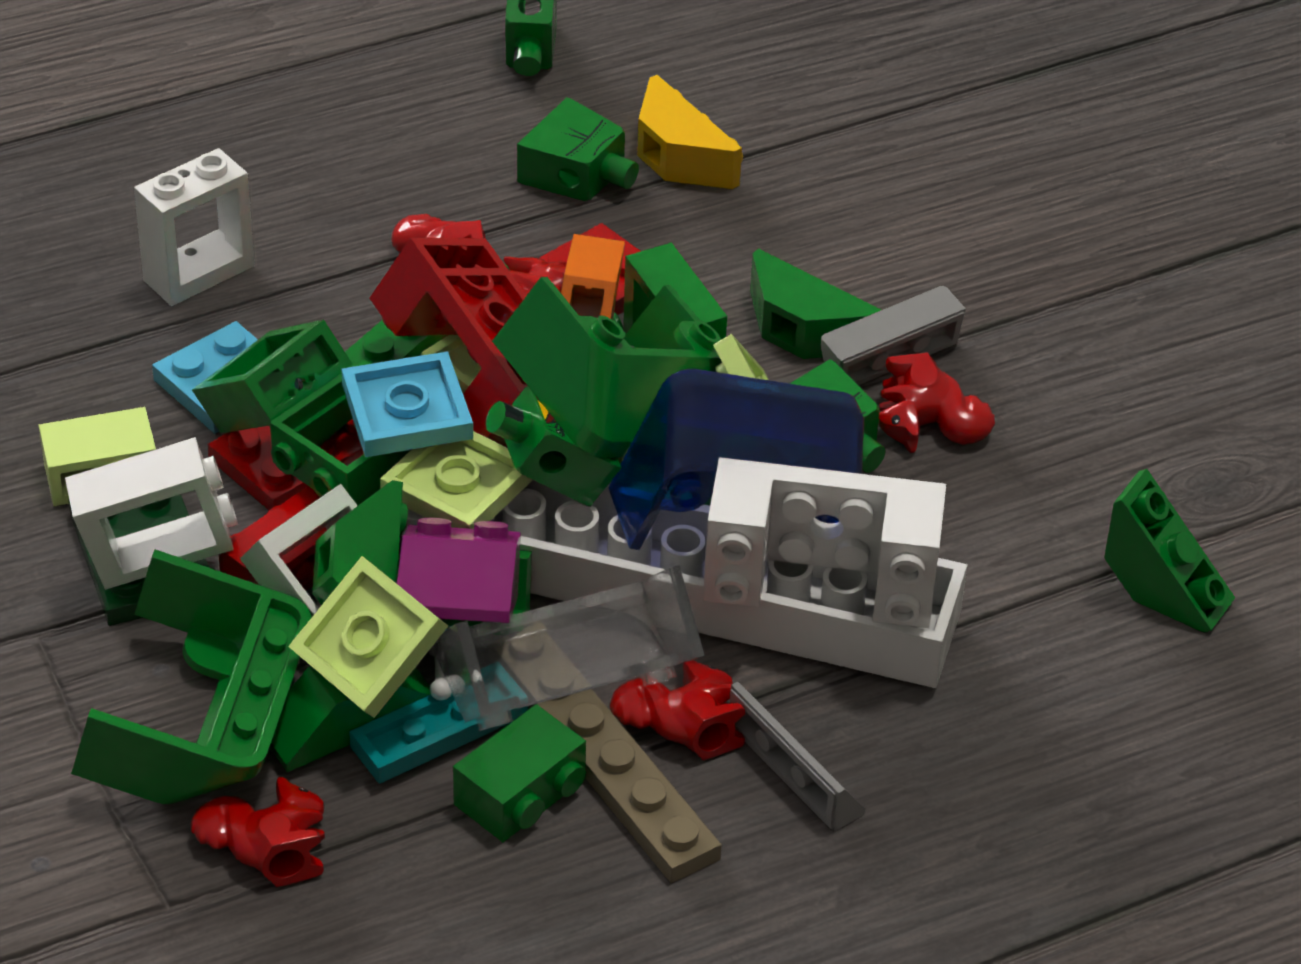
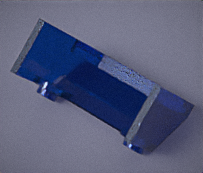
(731, 417)

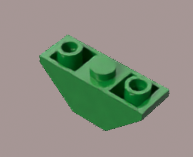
(798, 307)
(366, 531)
(1161, 558)
(320, 716)

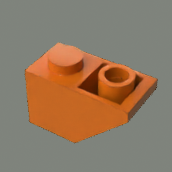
(593, 275)

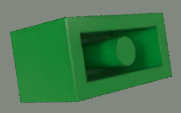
(519, 773)

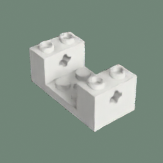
(770, 515)

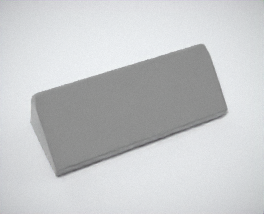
(910, 327)
(794, 763)

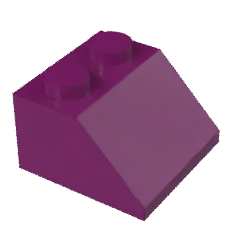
(461, 569)

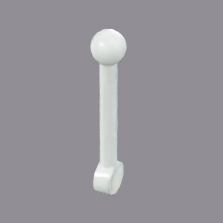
(439, 688)

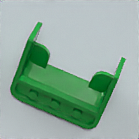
(590, 372)
(233, 635)

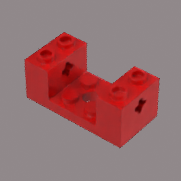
(458, 291)

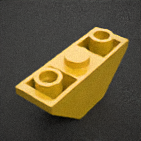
(684, 142)

